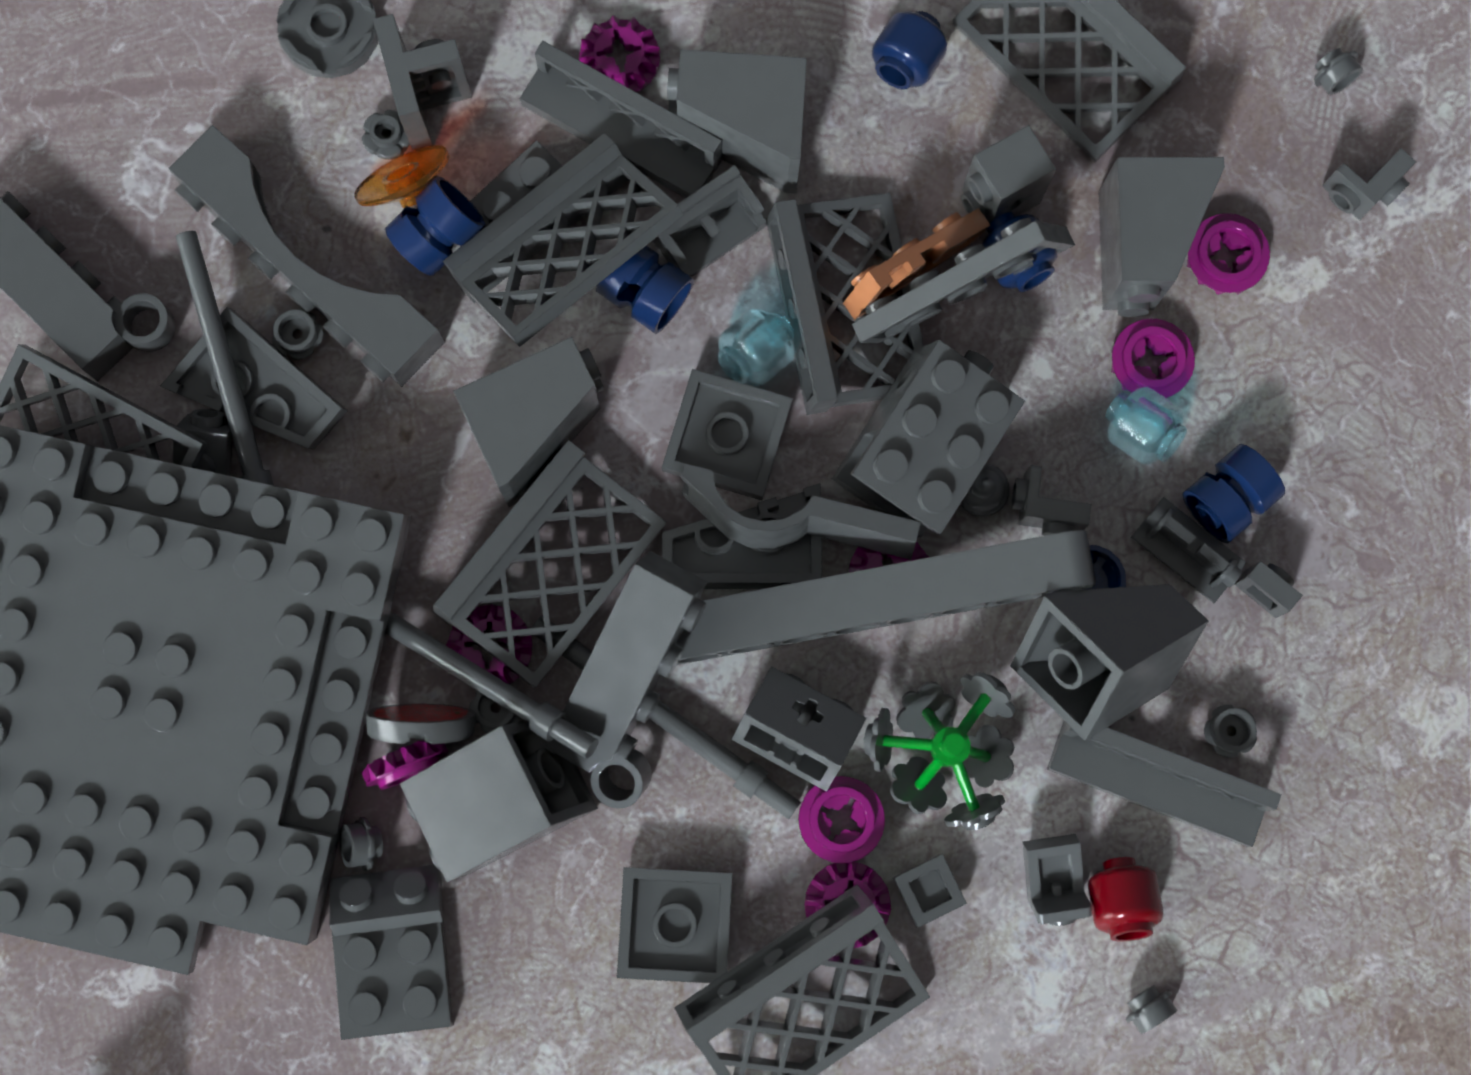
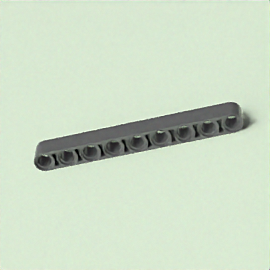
(890, 595)

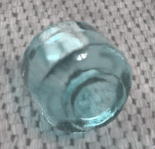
(756, 347)
(1145, 425)

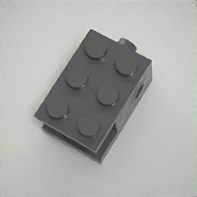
(929, 436)

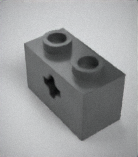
(1008, 176)
(799, 728)

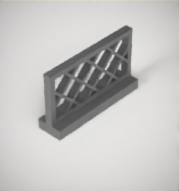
(1108, 24)
(545, 219)
(804, 296)
(12, 386)
(512, 537)
(789, 962)

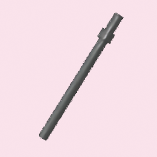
(221, 359)
(542, 718)
(749, 778)

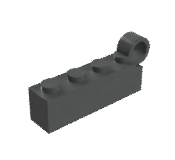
(64, 297)
(625, 668)

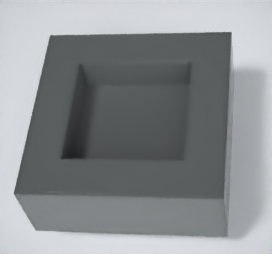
(1269, 588)
(929, 890)

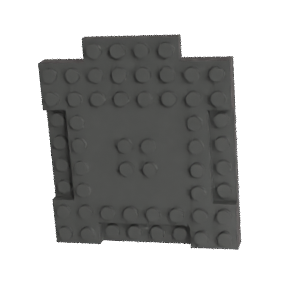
(177, 697)

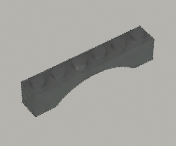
(380, 325)

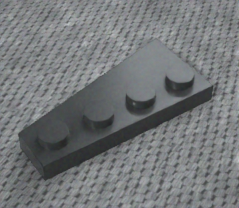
(1010, 255)

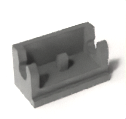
(712, 224)

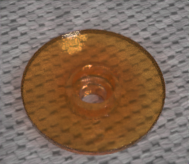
(402, 177)

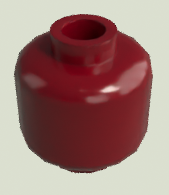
(1125, 900)

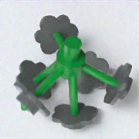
(976, 757)

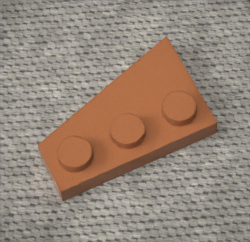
(915, 260)

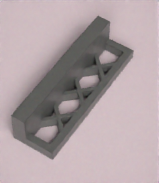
(644, 132)
(1164, 783)

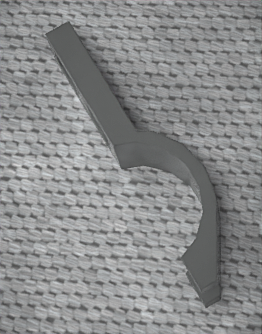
(818, 518)

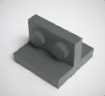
(420, 77)

